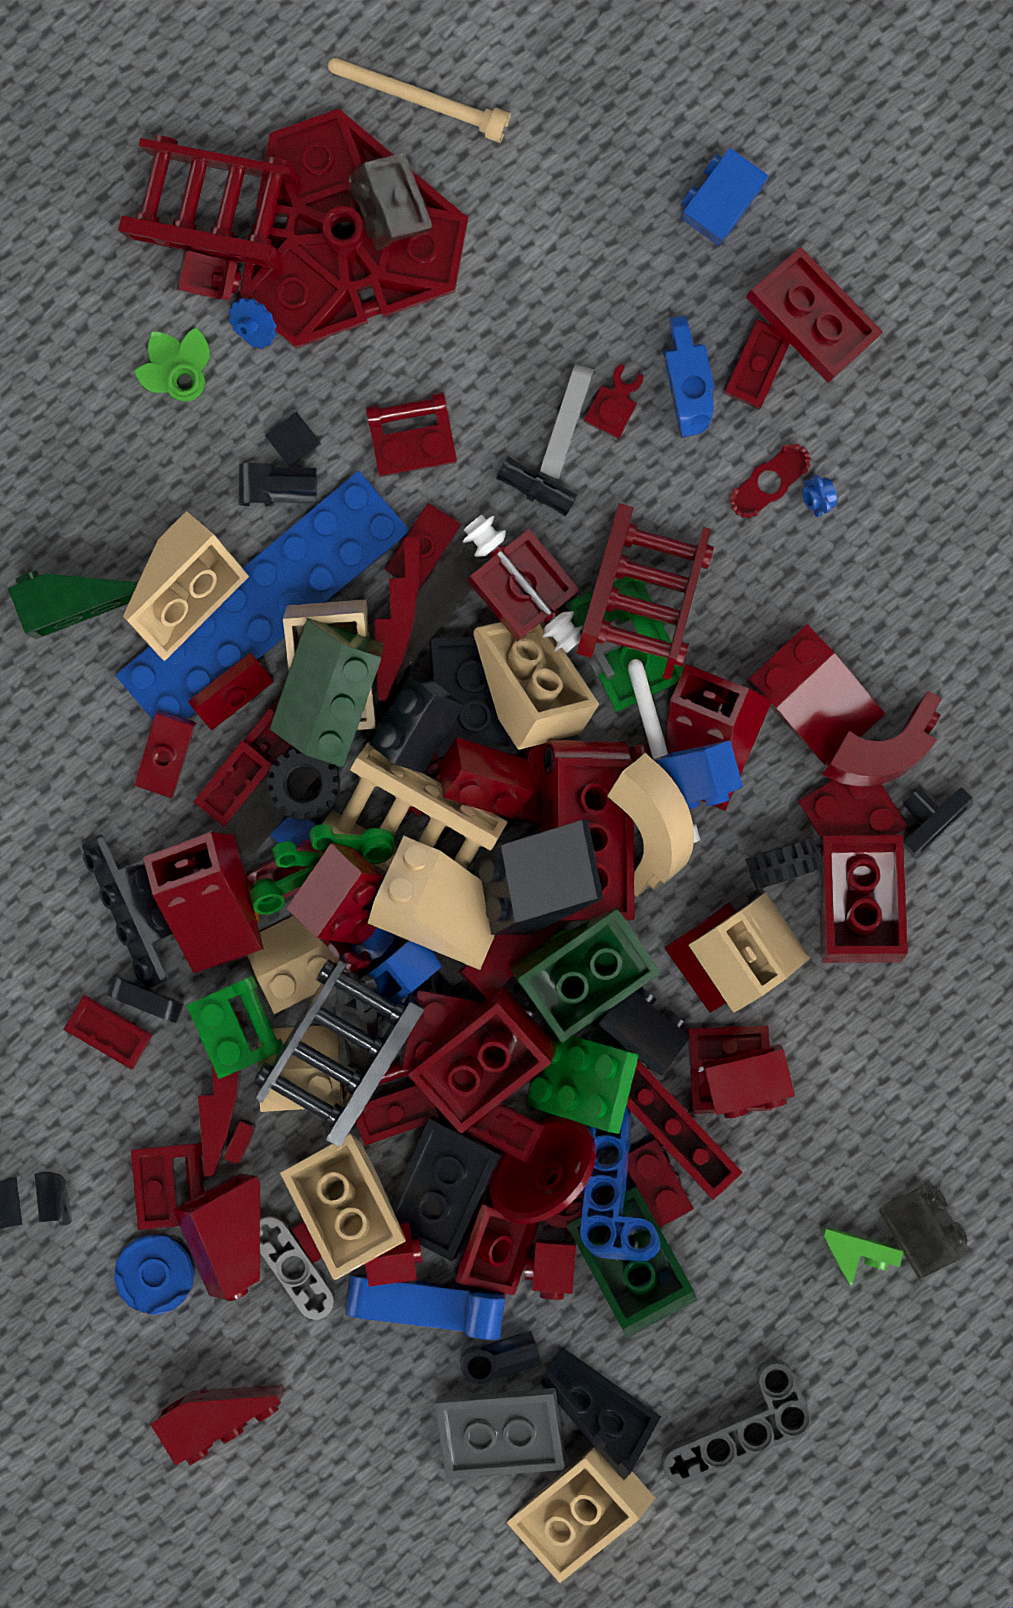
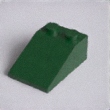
(60, 601)
(585, 972)
(637, 1290)

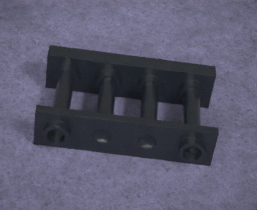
(358, 1083)

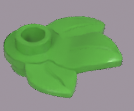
(171, 361)

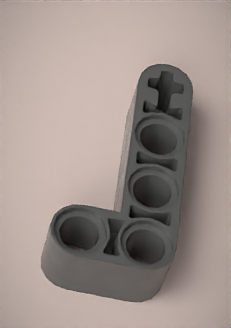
(732, 1430)

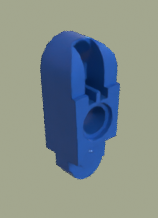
(689, 380)

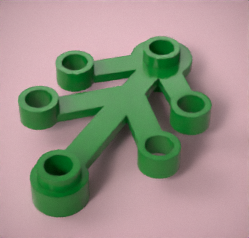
(267, 895)

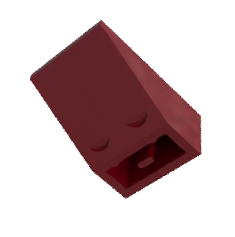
(714, 711)
(205, 899)
(206, 1416)

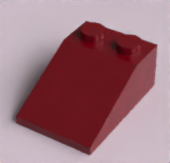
(815, 694)
(863, 899)
(483, 1060)

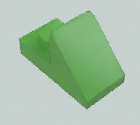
(849, 1247)

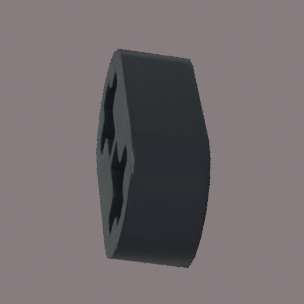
(145, 999)

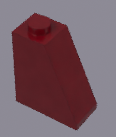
(225, 1235)

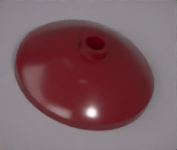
(551, 1179)

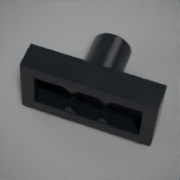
(933, 819)

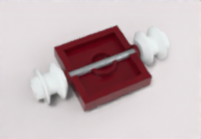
(523, 584)

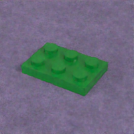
(620, 688)
(585, 1083)

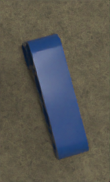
(611, 1215)
(428, 1306)

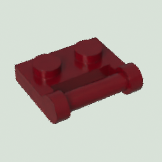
(416, 447)
(395, 1111)
(156, 1182)

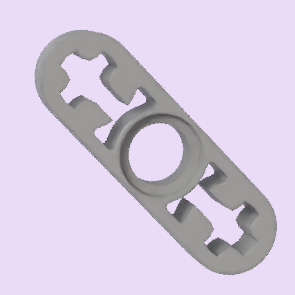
(566, 421)
(288, 1283)

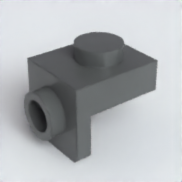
(598, 662)

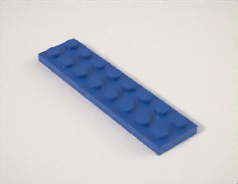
(298, 568)

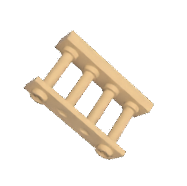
(423, 793)

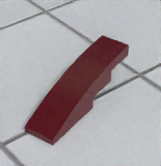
(397, 631)
(242, 771)
(217, 1115)

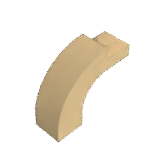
(662, 818)

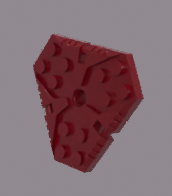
(321, 274)

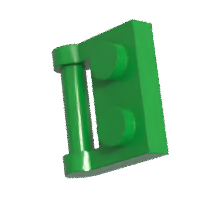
(222, 1030)

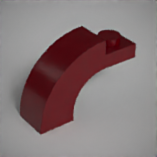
(877, 762)

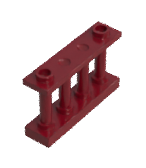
(220, 241)
(608, 597)

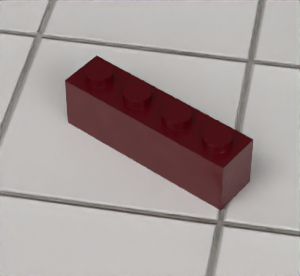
(680, 1134)

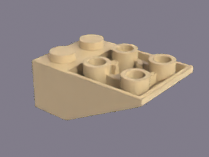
(750, 952)

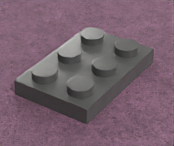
(500, 1433)

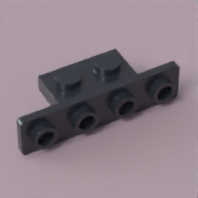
(133, 908)

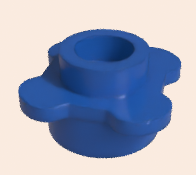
(819, 495)

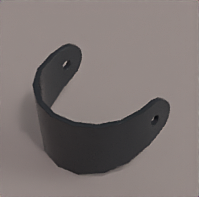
(51, 1200)

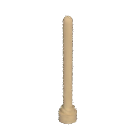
(489, 122)

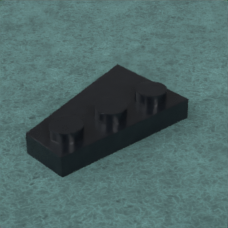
(602, 1411)

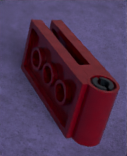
(592, 769)

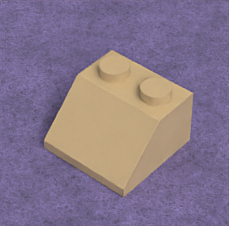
(289, 963)
(303, 1073)

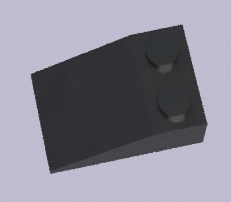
(539, 879)

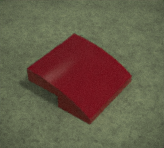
(717, 1043)

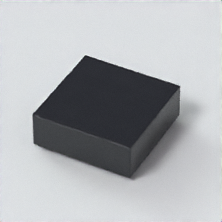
(293, 439)

